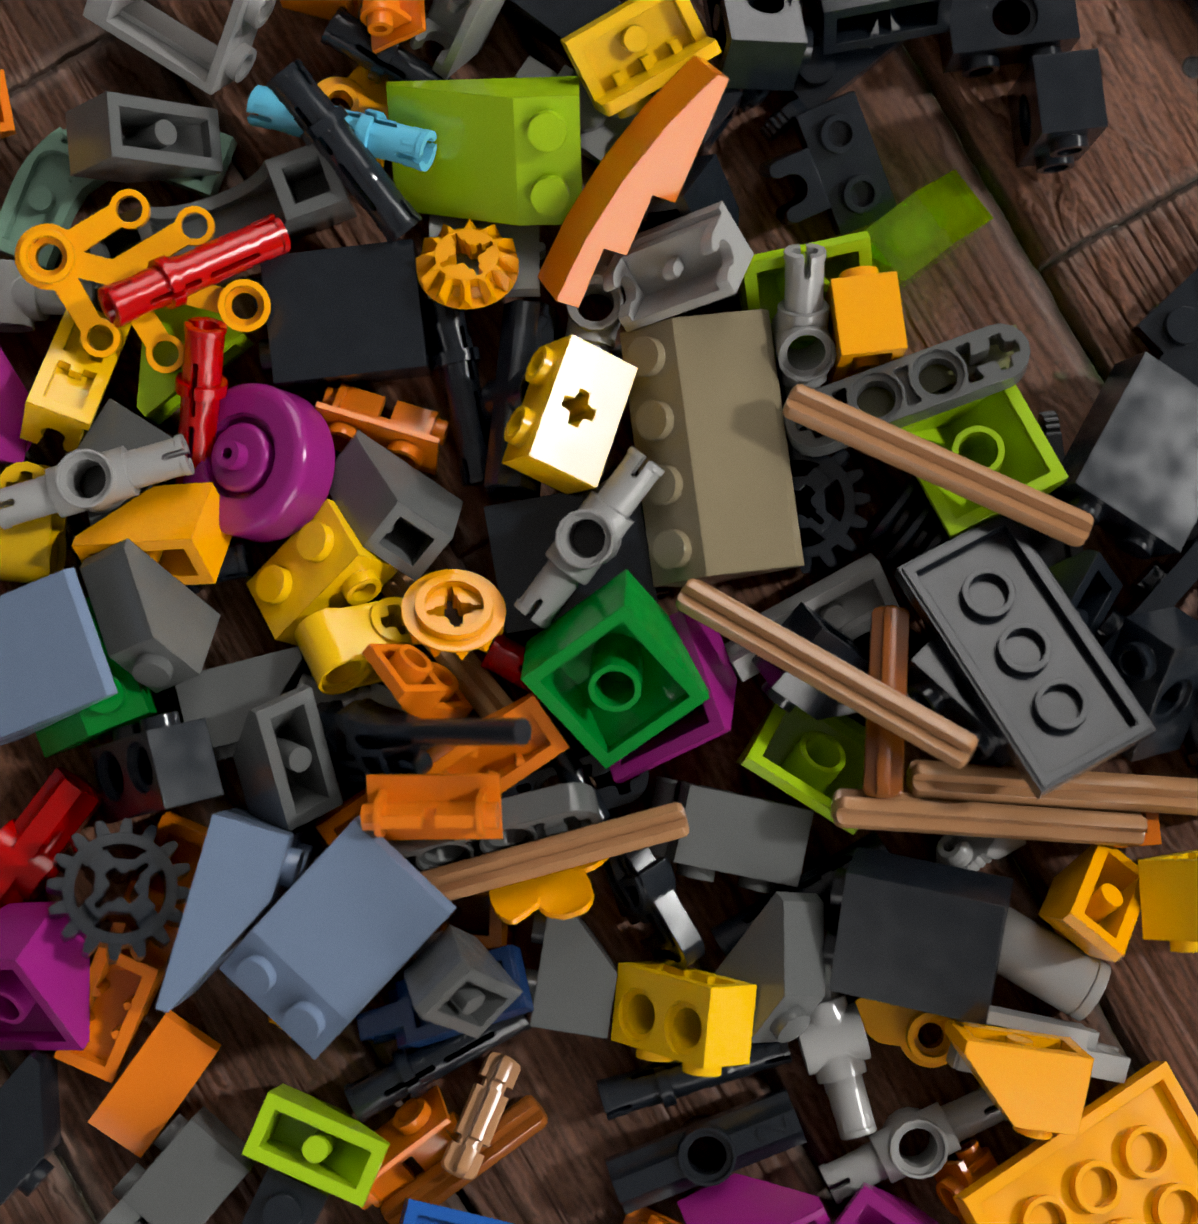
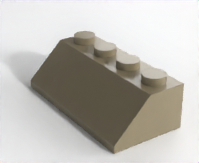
(716, 426)

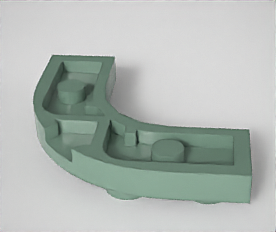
(48, 194)

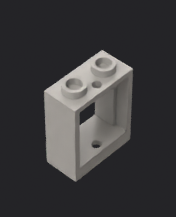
(181, 48)

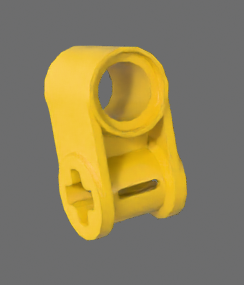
(32, 547)
(336, 638)

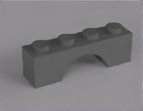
(292, 186)

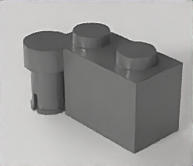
(735, 835)
(188, 1179)

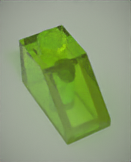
(926, 228)

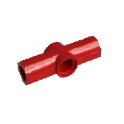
(41, 832)

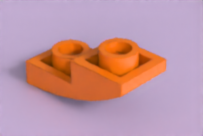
(417, 683)
(154, 1083)

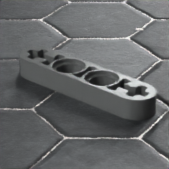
(911, 400)
(524, 820)

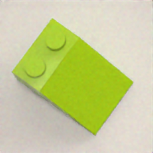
(501, 147)

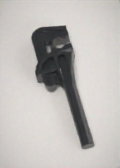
(384, 740)
(642, 886)

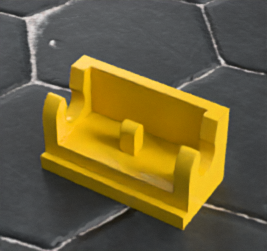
(70, 383)

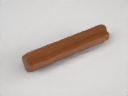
(888, 664)
(437, 1185)

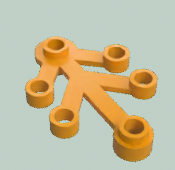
(102, 270)

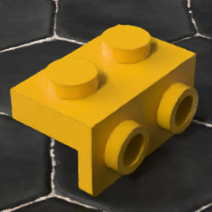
(636, 52)
(317, 571)

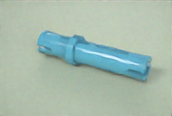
(381, 136)

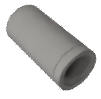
(1051, 967)

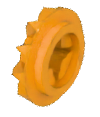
(455, 283)
(475, 601)

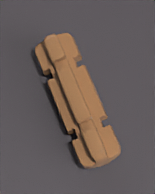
(480, 1116)

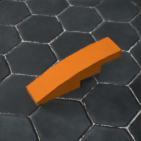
(643, 163)
(510, 761)
(126, 990)

